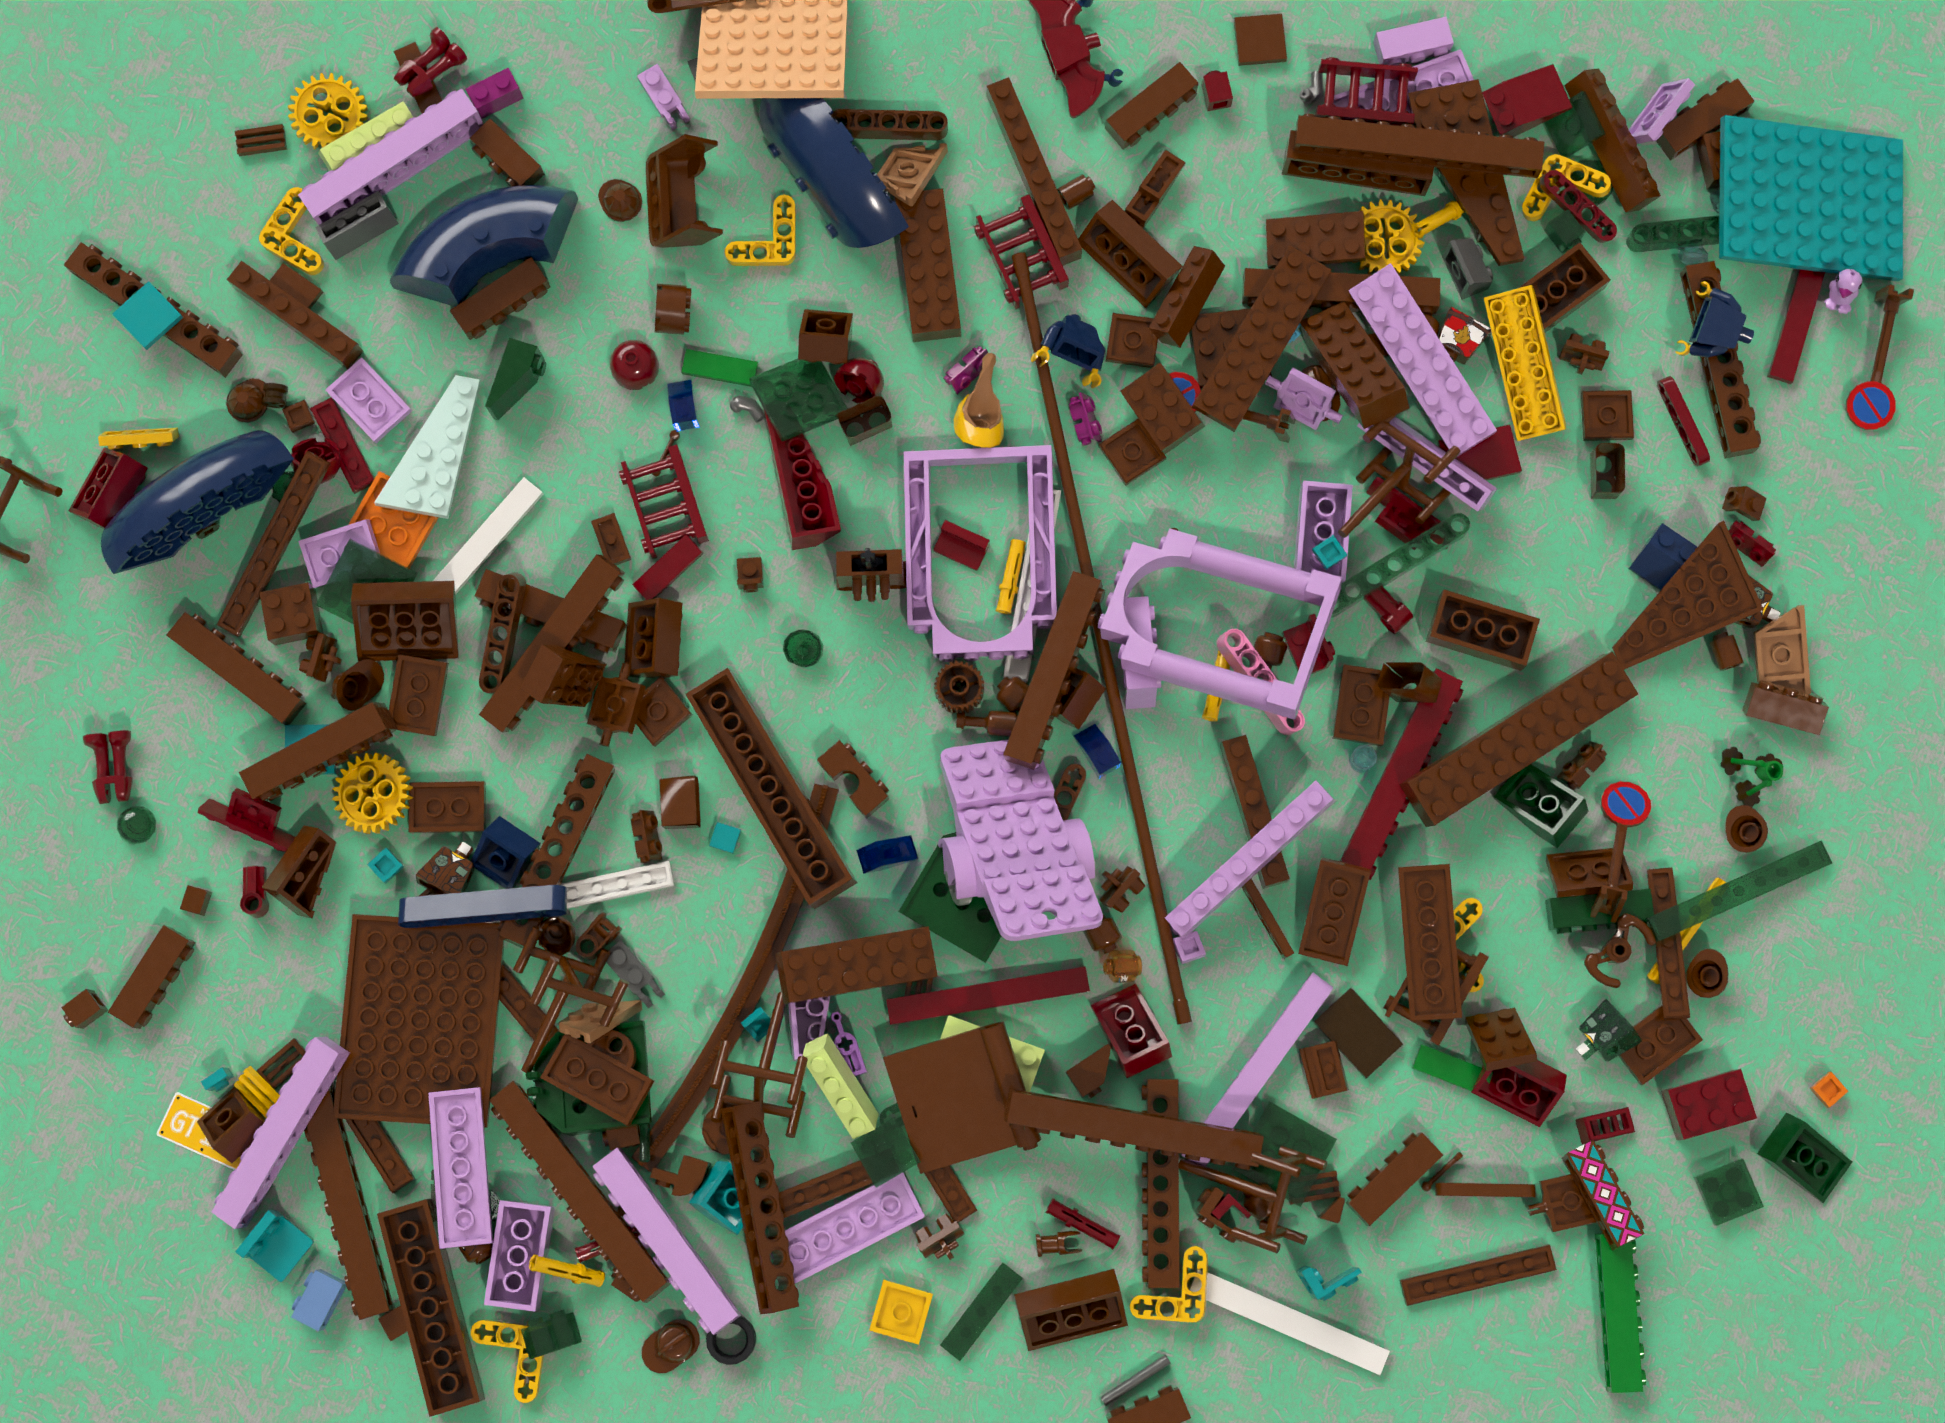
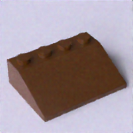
(405, 620)

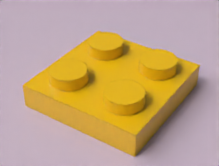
(901, 1312)

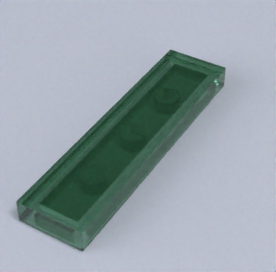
(981, 1311)

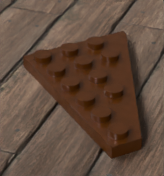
(1698, 599)

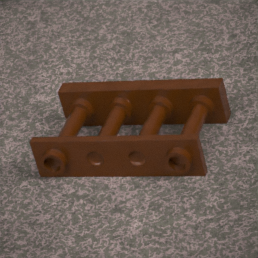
(1436, 1029)

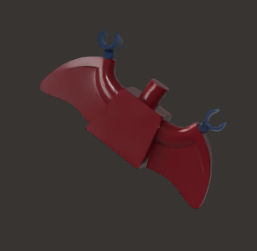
(1070, 54)

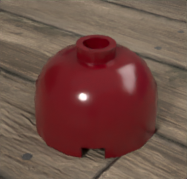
(634, 364)
(860, 378)
(327, 450)

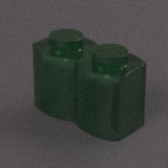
(551, 1335)

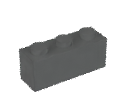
(356, 225)

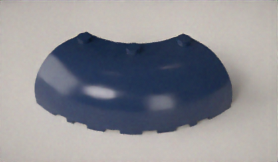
(830, 170)
(483, 237)
(192, 498)

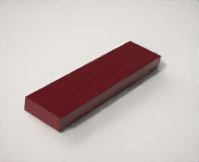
(351, 459)

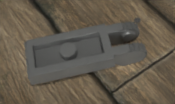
(631, 969)

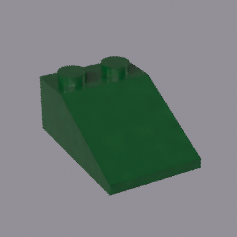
(516, 375)
(1542, 804)
(1804, 1157)

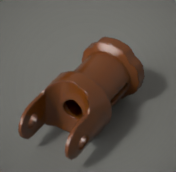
(1055, 1243)

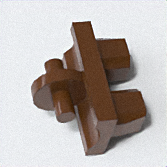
(1583, 355)
(322, 657)
(1116, 886)
(941, 1242)

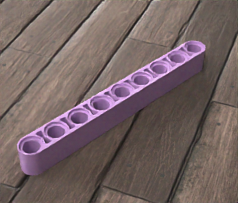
(1268, 1055)

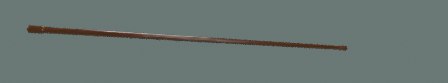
(1180, 1002)

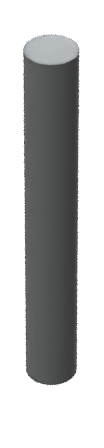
(1135, 1380)

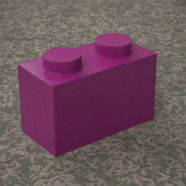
(494, 93)

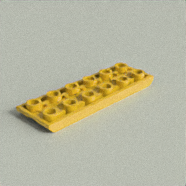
(1525, 363)

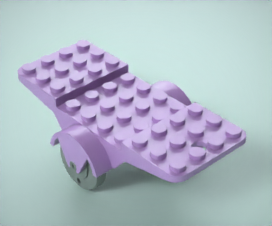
(1015, 846)

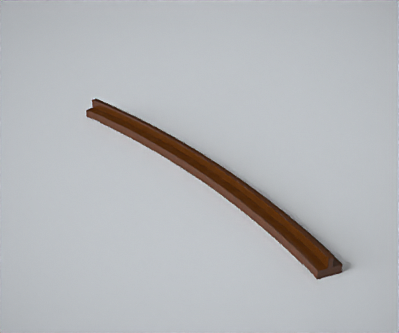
(741, 1004)

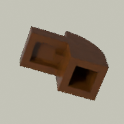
(689, 1178)

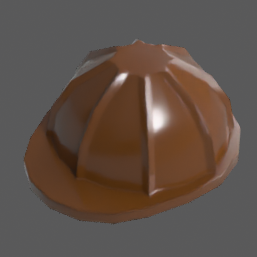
(620, 200)
(245, 401)
(1746, 829)
(1708, 973)

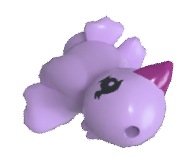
(1843, 290)

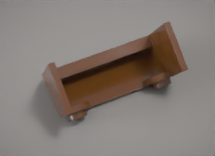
(672, 193)

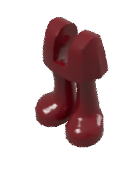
(422, 83)
(123, 783)

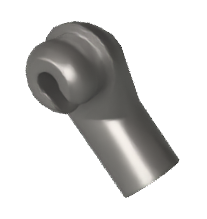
(1313, 92)
(748, 404)

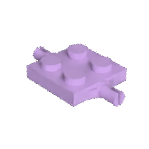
(1305, 398)

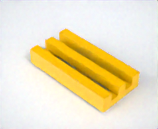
(254, 1094)

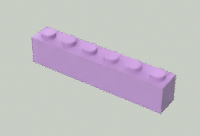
(1455, 478)

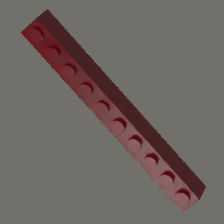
(1406, 760)

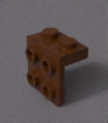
(1208, 1200)

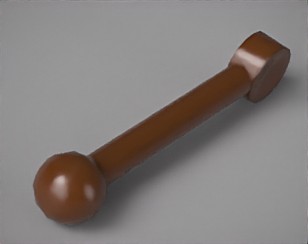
(674, 436)
(1426, 1186)

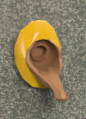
(979, 413)

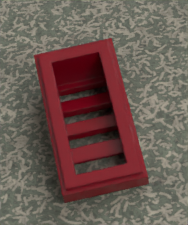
(1589, 1129)

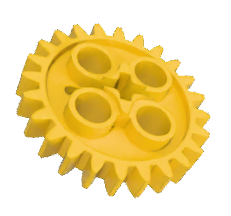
(336, 93)
(1403, 237)
(357, 780)

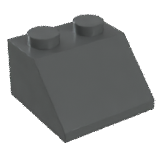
(1467, 267)

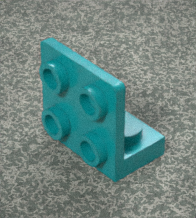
(275, 1245)
(1312, 1281)

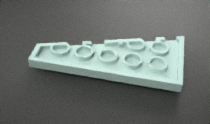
(431, 466)

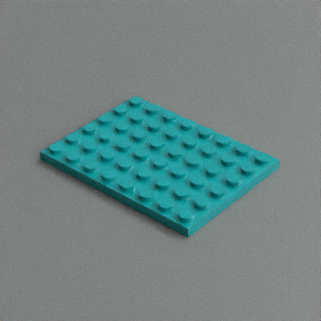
(1810, 198)

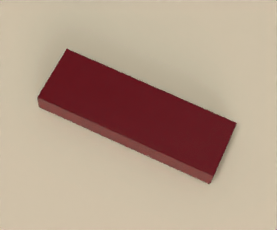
(668, 568)

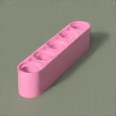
(1257, 668)

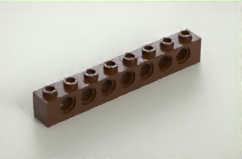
(82, 264)
(1732, 442)
(590, 768)
(753, 1219)
(1169, 1275)

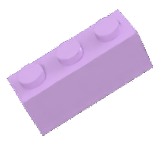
(1413, 42)

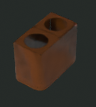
(853, 415)
(1616, 454)
(1427, 682)
(680, 802)

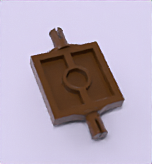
(616, 705)
(1562, 1204)

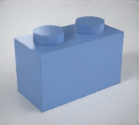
(318, 1299)

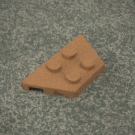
(910, 170)
(1783, 652)
(587, 1019)

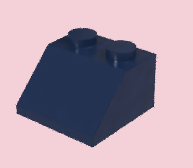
(1662, 556)
(504, 853)

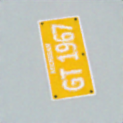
(182, 1128)

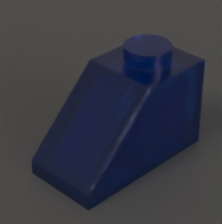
(682, 405)
(1097, 750)
(887, 854)

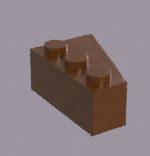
(301, 871)

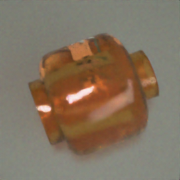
(1122, 966)

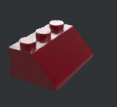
(108, 487)
(1523, 1089)

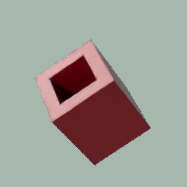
(1217, 90)

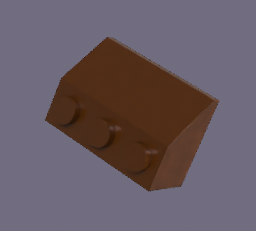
(653, 638)

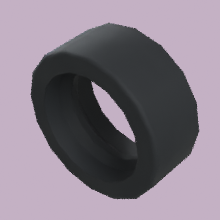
(741, 1356)

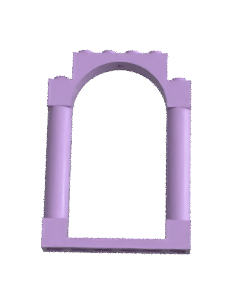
(1185, 551)
(920, 602)

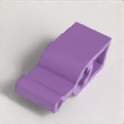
(854, 1051)

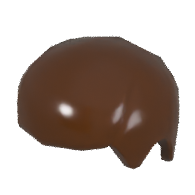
(557, 935)

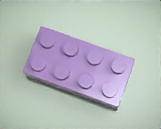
(1320, 515)
(519, 1234)

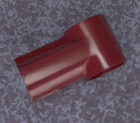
(1393, 614)
(253, 880)

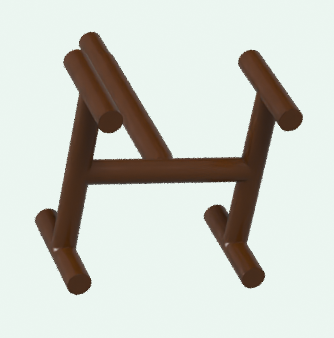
(1401, 475)
(29, 480)
(569, 985)
(761, 1075)
(1287, 1168)

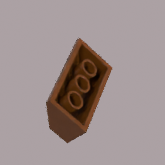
(1128, 253)
(1071, 1309)

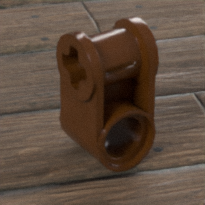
(598, 935)

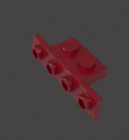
(1400, 515)
(249, 817)

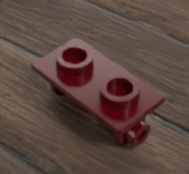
(1756, 549)

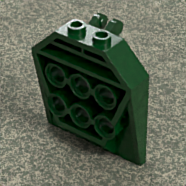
(943, 916)
(562, 1108)

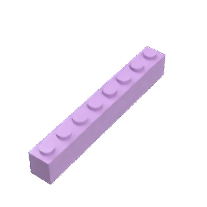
(1250, 859)
(280, 1132)
(666, 1241)

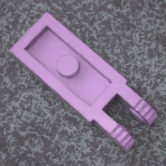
(662, 95)

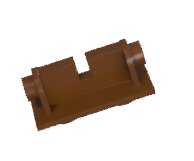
(1589, 756)
(646, 824)

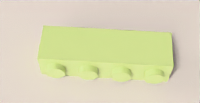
(369, 133)
(840, 1086)

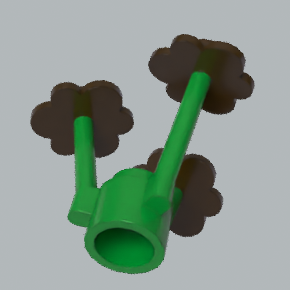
(1767, 770)

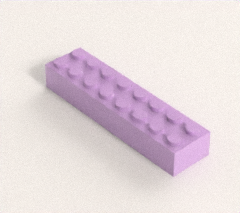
(395, 157)
(1422, 360)

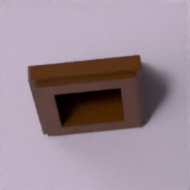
(195, 900)
(1333, 1211)

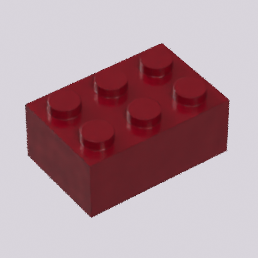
(1708, 1104)

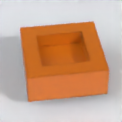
(1829, 1089)

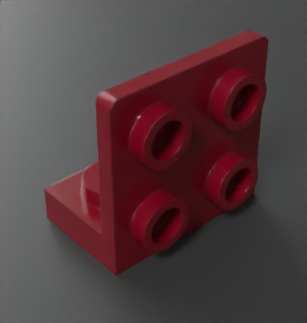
(1297, 641)

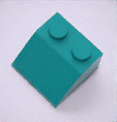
(718, 1198)

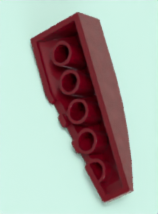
(803, 491)

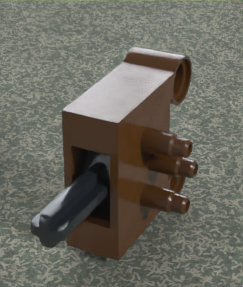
(870, 569)

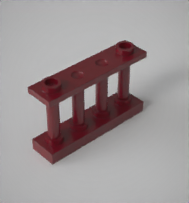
(1355, 70)
(1036, 232)
(679, 484)

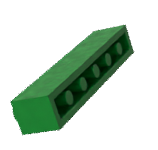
(1619, 1317)

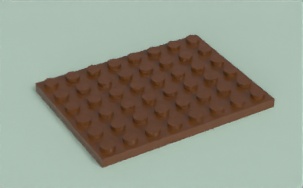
(417, 1017)

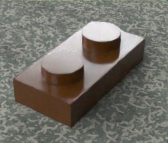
(611, 539)

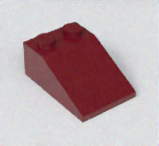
(1527, 101)
(1131, 1031)

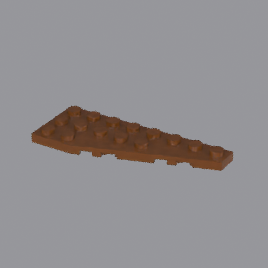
(1478, 193)

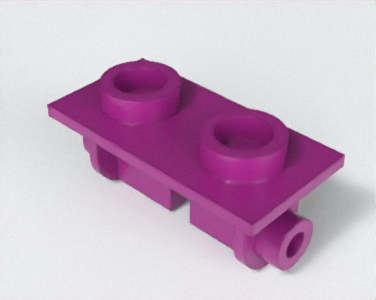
(960, 376)
(1084, 409)

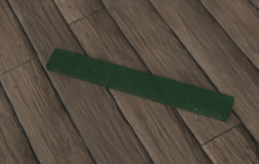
(1738, 891)

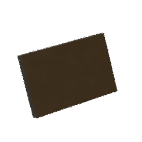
(1358, 1033)

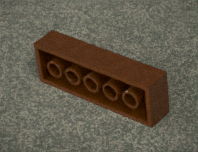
(1357, 172)
(929, 268)
(1354, 365)
(318, 750)
(856, 965)

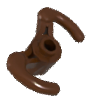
(1608, 950)

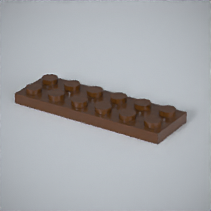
(1430, 942)

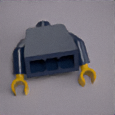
(1717, 325)
(1076, 343)

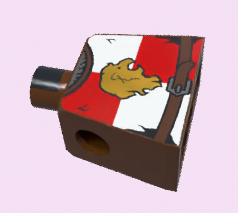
(1462, 335)

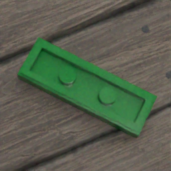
(719, 367)
(1447, 1068)

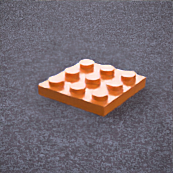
(396, 531)

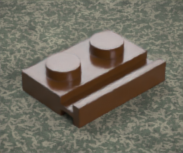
(1324, 1069)

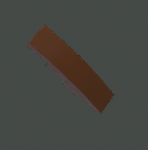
(1154, 188)

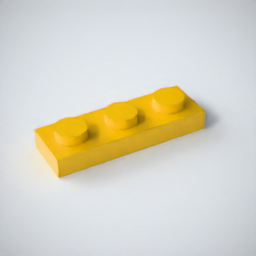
(138, 438)

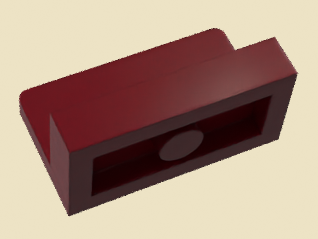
(961, 545)
(1225, 1203)

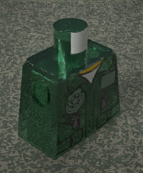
(1606, 1033)

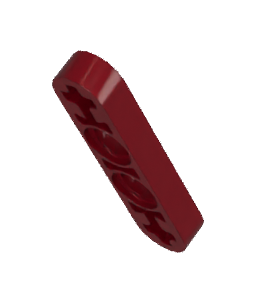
(1580, 203)
(1683, 421)

